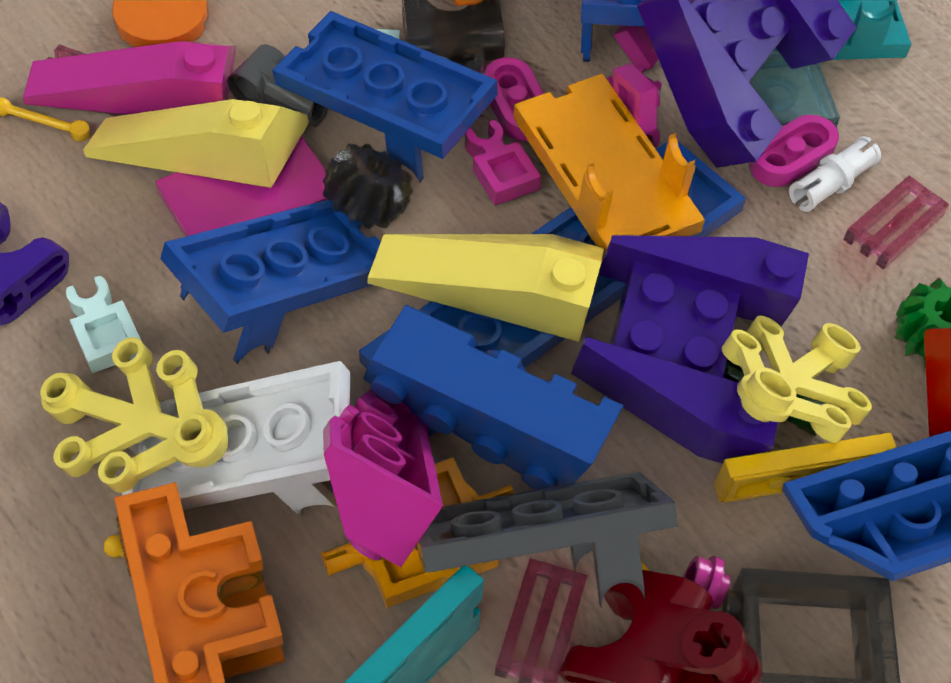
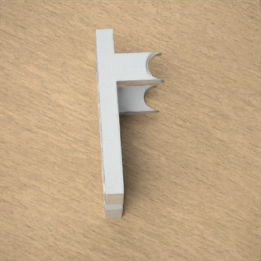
(271, 440)

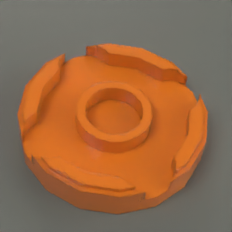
(159, 20)

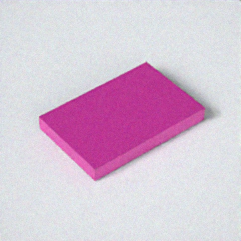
(212, 203)

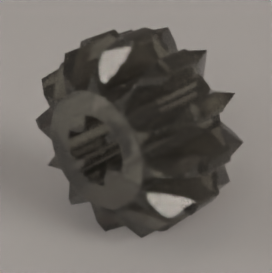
(367, 186)

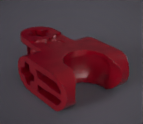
(668, 639)

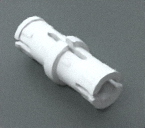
(835, 174)

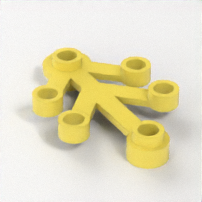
(772, 392)
(193, 439)

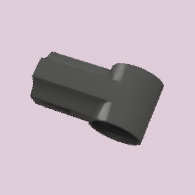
(256, 83)

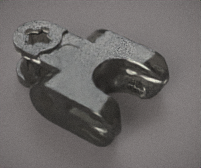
(460, 35)

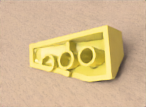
(210, 140)
(510, 277)

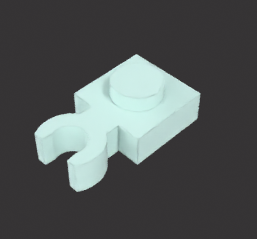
(99, 325)

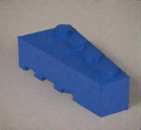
(490, 400)

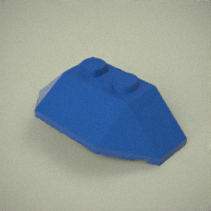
(883, 508)

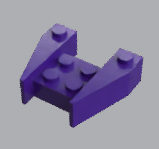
(717, 48)
(672, 328)

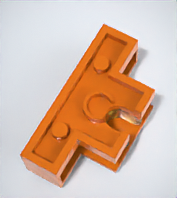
(196, 594)

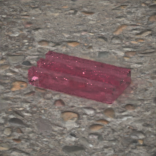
(875, 243)
(527, 671)

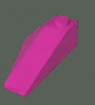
(133, 78)
(382, 477)

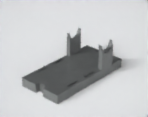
(583, 515)

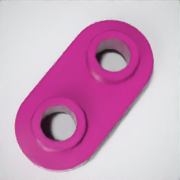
(522, 86)
(788, 154)

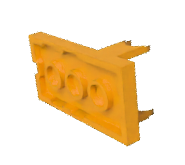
(614, 167)

